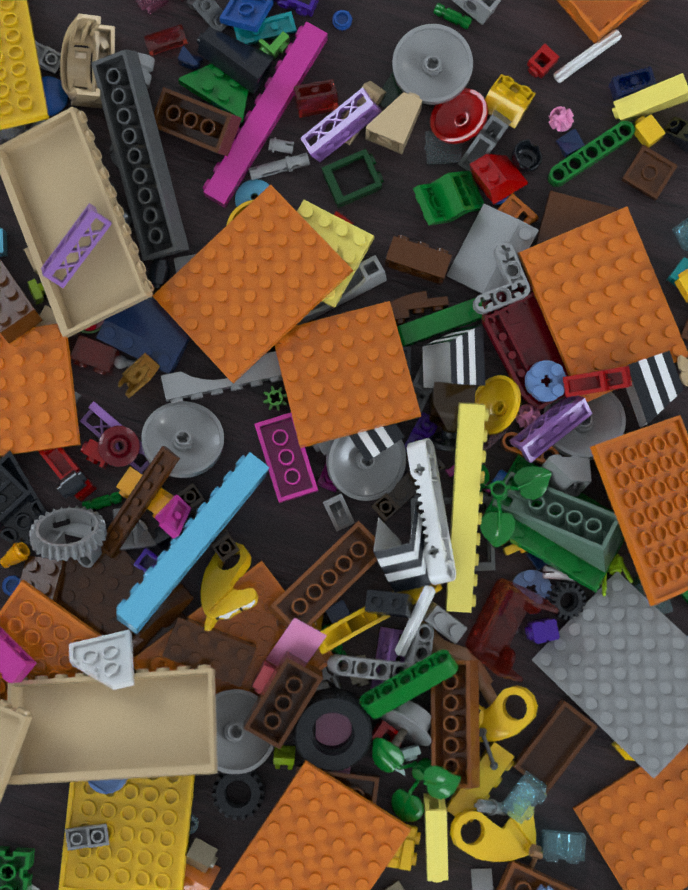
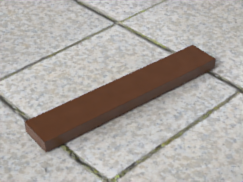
(139, 500)

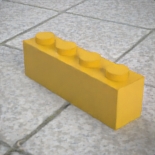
(489, 778)

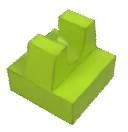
(37, 291)
(284, 756)

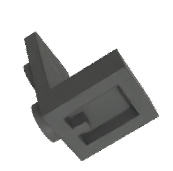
(209, 11)

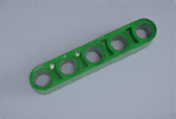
(597, 147)
(438, 323)
(409, 684)

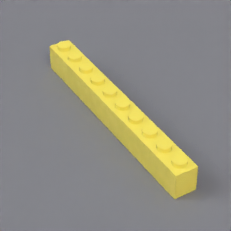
(465, 504)

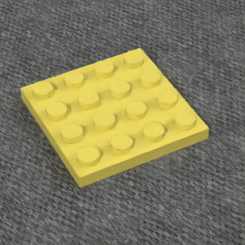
(345, 239)

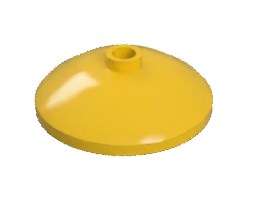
(502, 399)

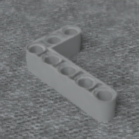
(388, 667)

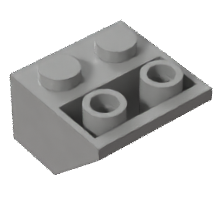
(569, 474)

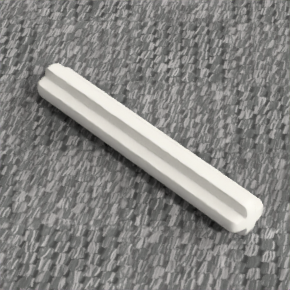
(587, 56)
(415, 620)

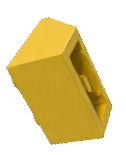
(509, 99)

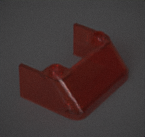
(499, 623)

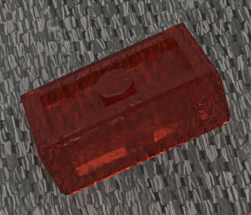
(165, 39)

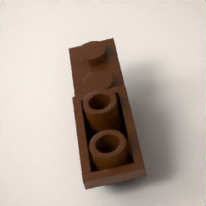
(416, 304)
(164, 616)

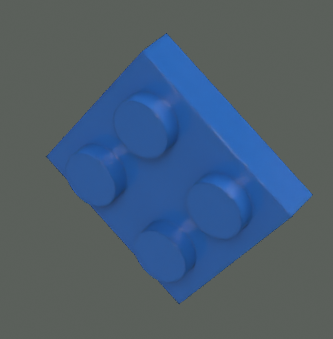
(246, 13)

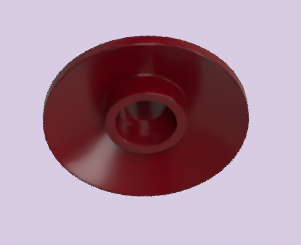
(108, 442)

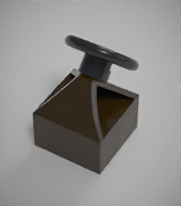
(444, 411)

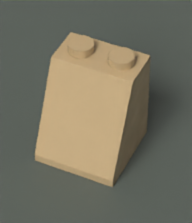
(395, 123)

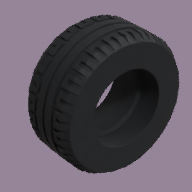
(337, 756)

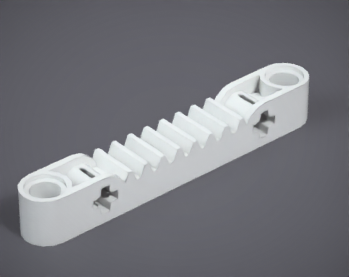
(423, 459)

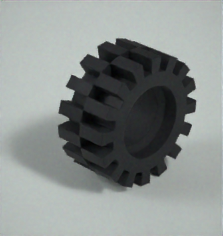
(576, 599)

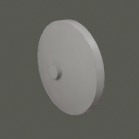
(432, 63)
(604, 424)
(188, 432)
(360, 478)
(237, 748)

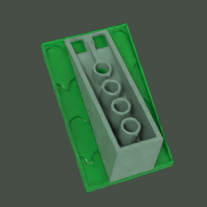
(563, 530)

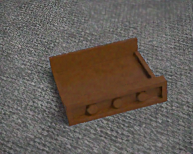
(567, 213)

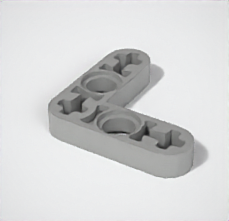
(512, 282)

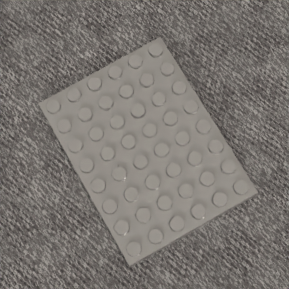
(625, 672)

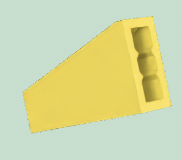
(652, 99)
(435, 838)

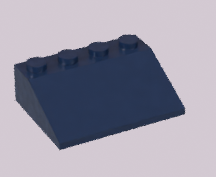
(146, 330)

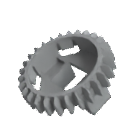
(51, 541)

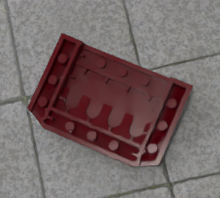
(521, 339)

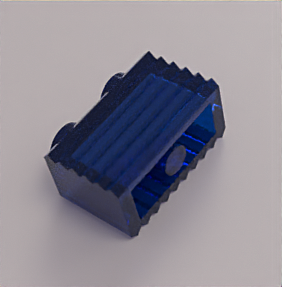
(631, 82)

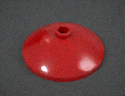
(449, 117)

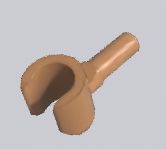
(535, 852)

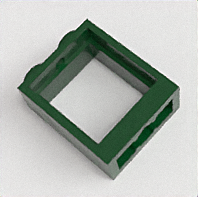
(341, 200)

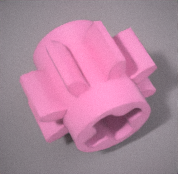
(561, 118)
(527, 415)

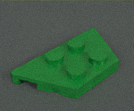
(217, 89)

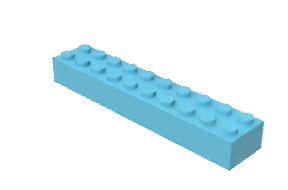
(193, 542)

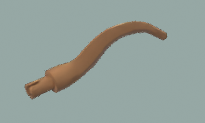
(461, 653)

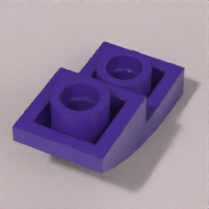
(422, 429)

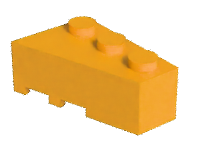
(129, 482)

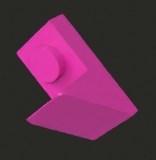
(173, 516)

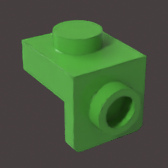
(278, 46)

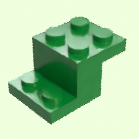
(448, 197)

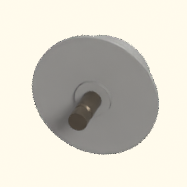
(411, 723)

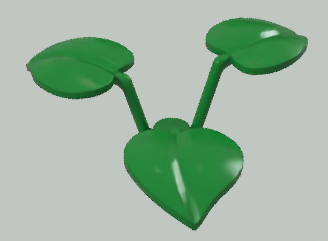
(532, 485)
(439, 780)

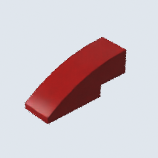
(597, 381)
(62, 465)

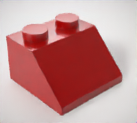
(497, 176)

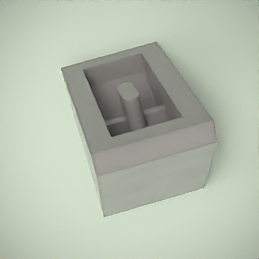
(338, 512)

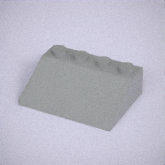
(476, 262)

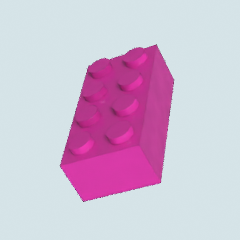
(284, 457)

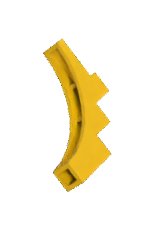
(358, 622)

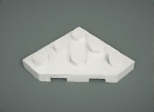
(106, 659)

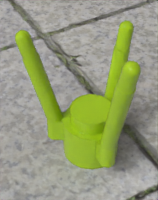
(616, 565)

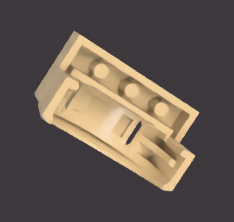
(75, 61)

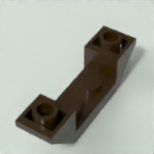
(402, 492)
(223, 543)

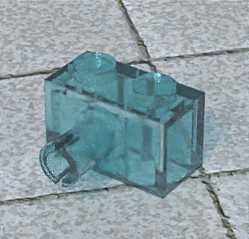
(524, 797)
(563, 845)

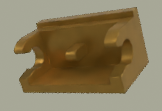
(138, 374)

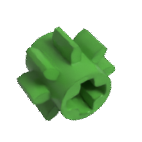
(273, 393)

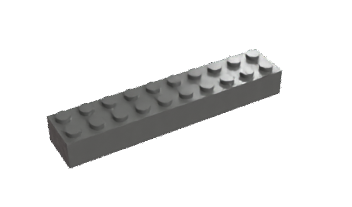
(140, 155)

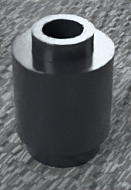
(159, 273)
(72, 483)

